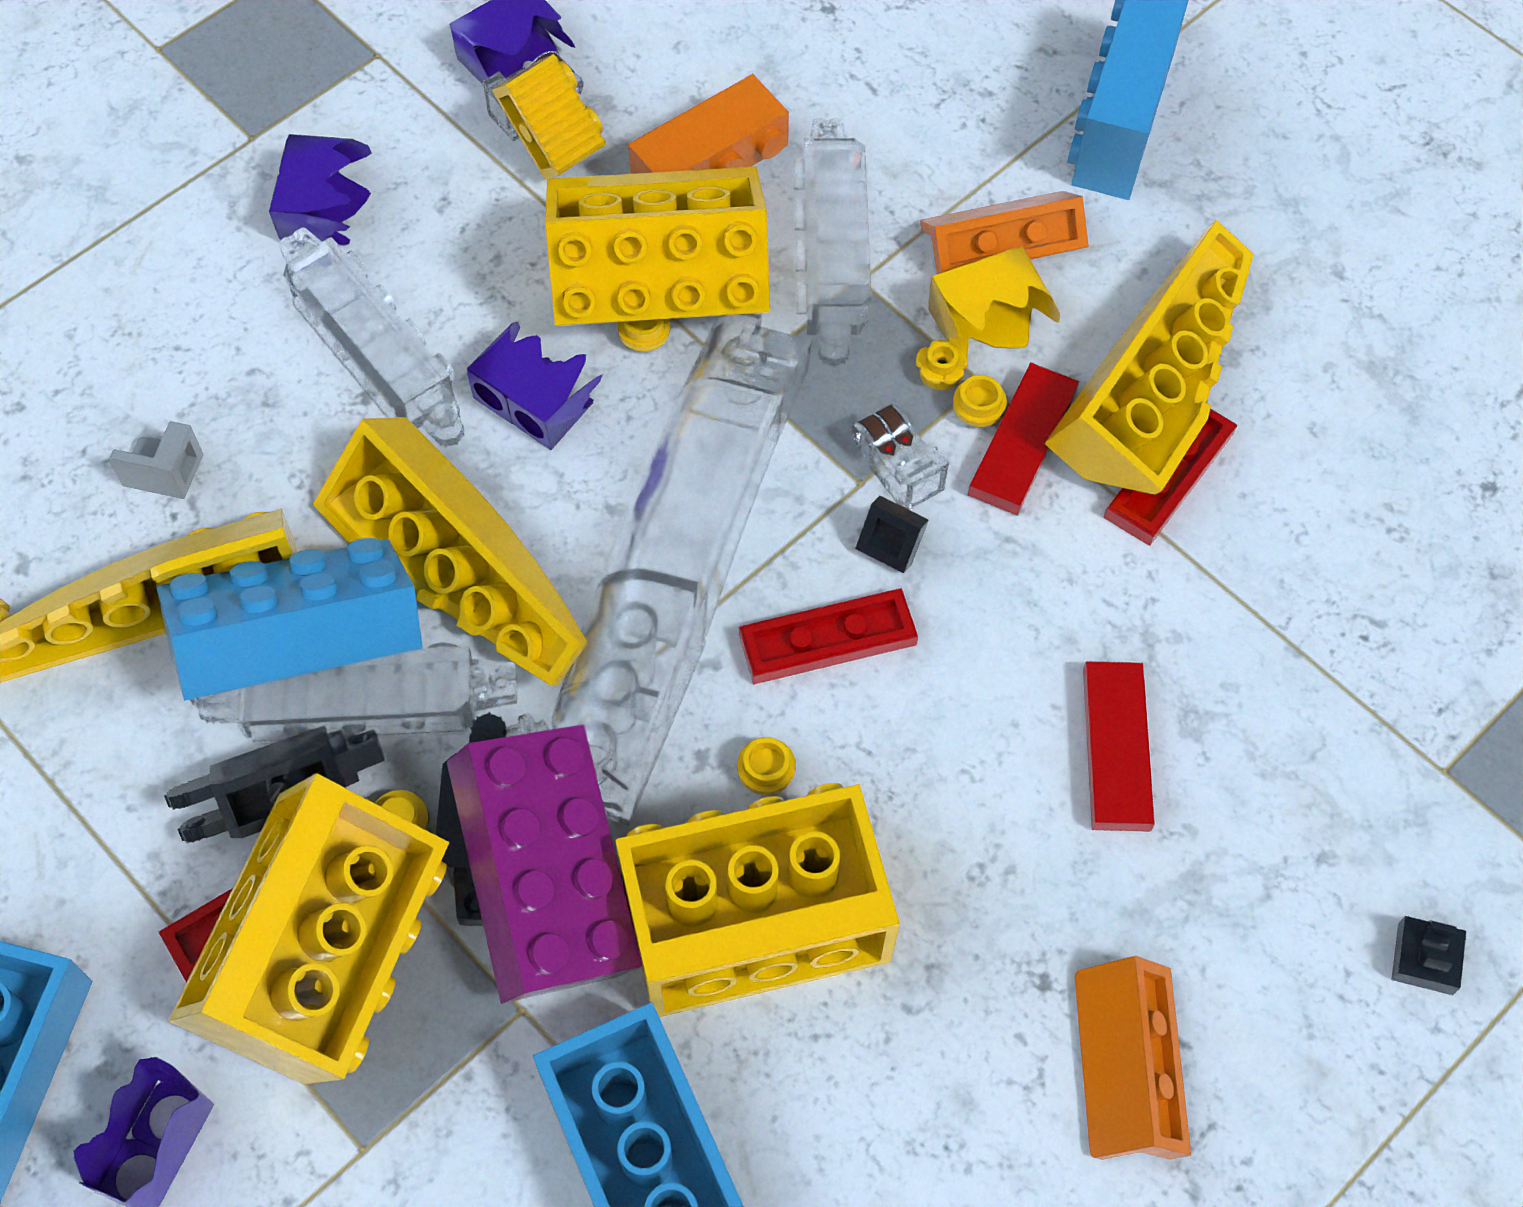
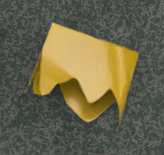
(990, 300)

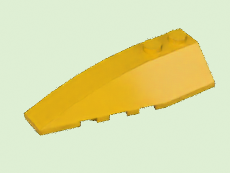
(1157, 378)
(450, 544)
(122, 599)

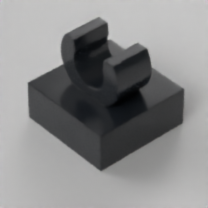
(891, 534)
(1429, 955)

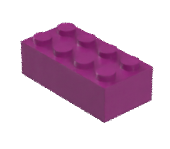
(542, 862)

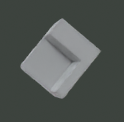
(160, 465)

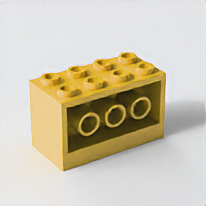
(657, 245)
(757, 898)
(312, 933)

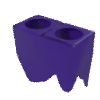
(506, 36)
(312, 189)
(528, 388)
(108, 1151)

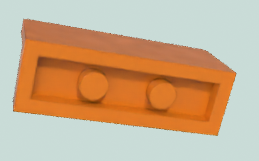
(1038, 223)
(1131, 1060)

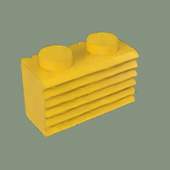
(550, 116)

